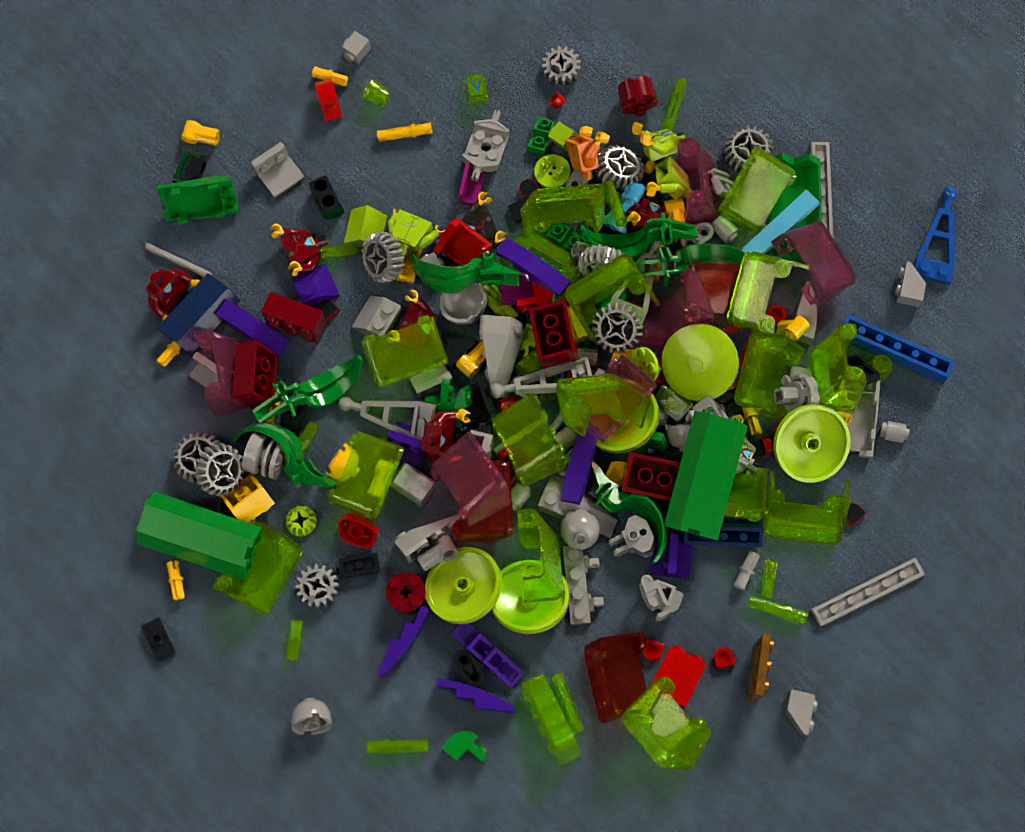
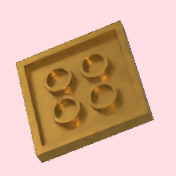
(760, 667)

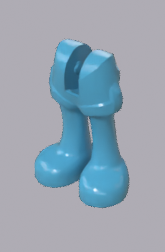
(630, 197)

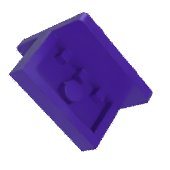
(412, 451)
(674, 560)

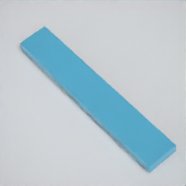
(783, 223)

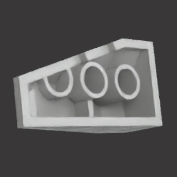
(552, 505)

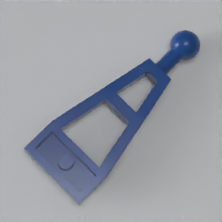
(934, 269)

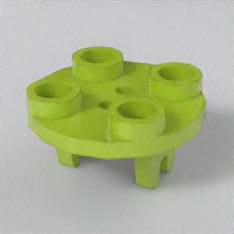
(545, 166)
(646, 362)

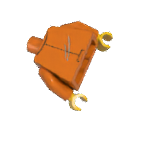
(584, 151)

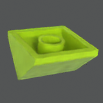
(363, 223)

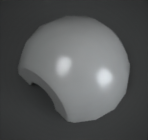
(464, 306)

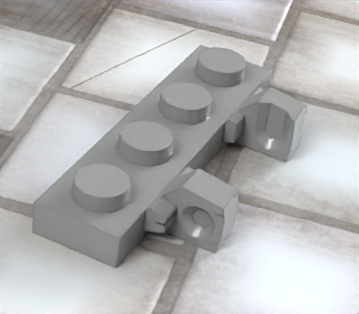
(579, 600)

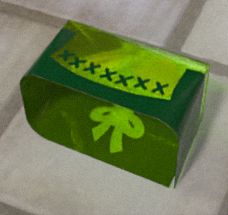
(673, 403)

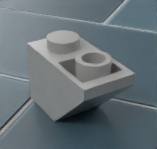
(911, 286)
(800, 709)

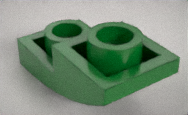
(539, 139)
(564, 236)
(463, 400)

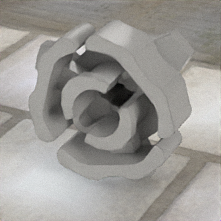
(796, 394)

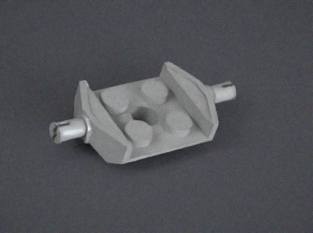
(490, 134)

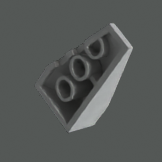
(501, 344)
(423, 537)

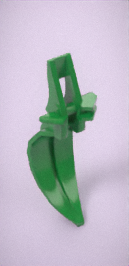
(635, 243)
(688, 255)
(456, 278)
(315, 392)
(290, 444)
(613, 500)

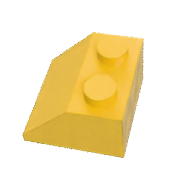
(248, 499)

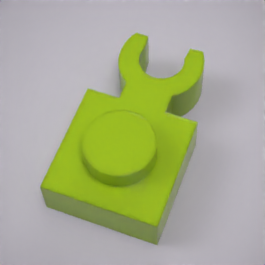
(527, 340)

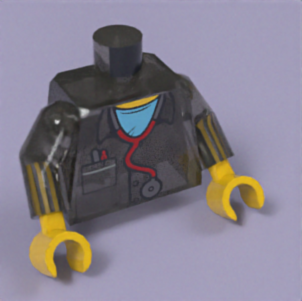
(480, 220)

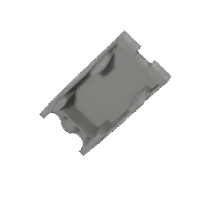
(864, 421)

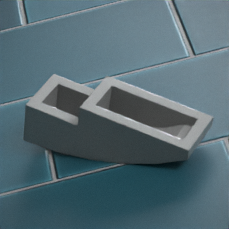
(808, 312)

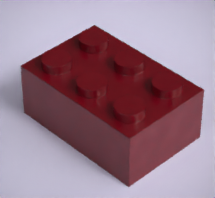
(294, 317)
(554, 334)
(254, 373)
(649, 476)

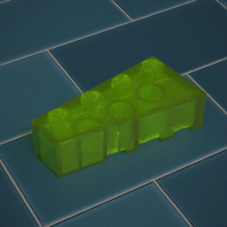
(551, 719)

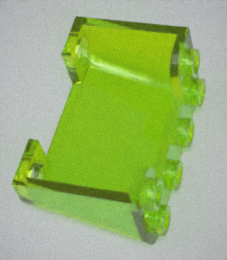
(529, 440)
(535, 535)

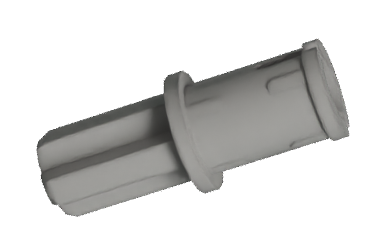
(746, 570)

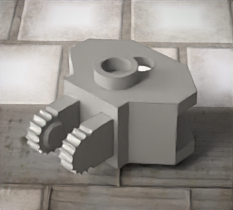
(634, 538)

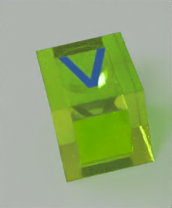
(476, 89)

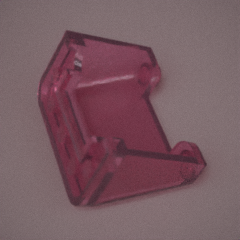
(701, 203)
(682, 308)
(223, 349)
(471, 480)

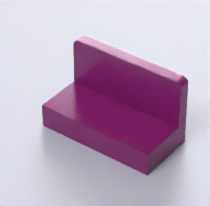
(470, 189)
(510, 293)

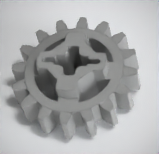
(568, 60)
(319, 578)

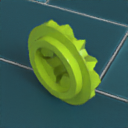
(308, 524)

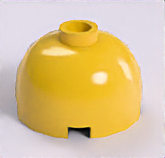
(338, 462)

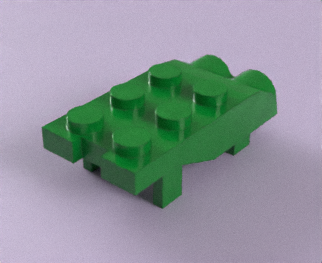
(198, 199)

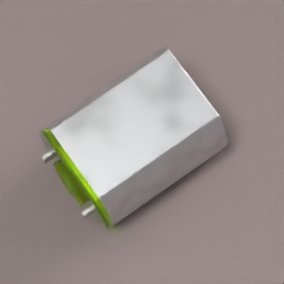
(413, 484)

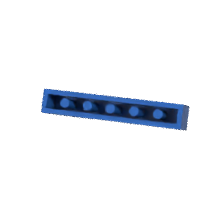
(901, 351)

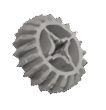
(734, 153)
(619, 166)
(382, 257)
(596, 257)
(612, 320)
(183, 456)
(228, 469)

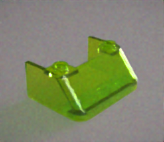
(563, 206)
(552, 254)
(603, 283)
(754, 290)
(599, 395)
(805, 521)

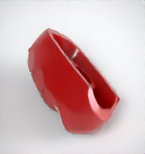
(357, 530)

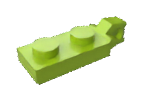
(495, 302)

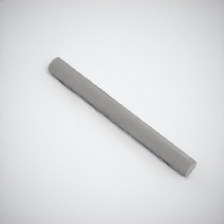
(179, 261)

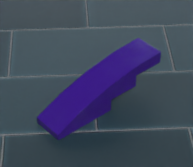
(533, 266)
(252, 327)
(579, 468)
(398, 648)
(487, 654)
(482, 699)

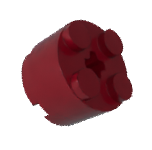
(637, 95)
(396, 588)

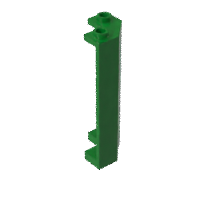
(809, 179)
(706, 474)
(198, 535)

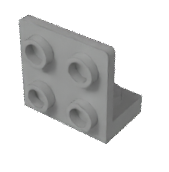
(277, 170)

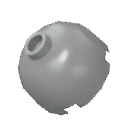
(677, 435)
(580, 529)
(311, 716)

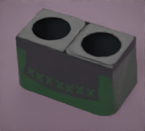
(190, 167)
(327, 212)

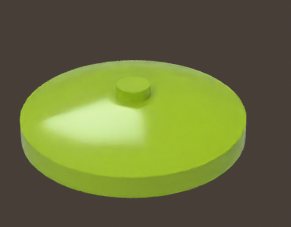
(700, 362)
(631, 437)
(811, 443)
(464, 587)
(522, 616)

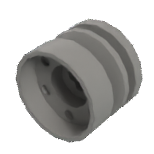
(263, 456)

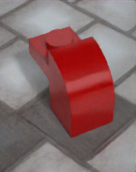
(328, 99)
(540, 297)

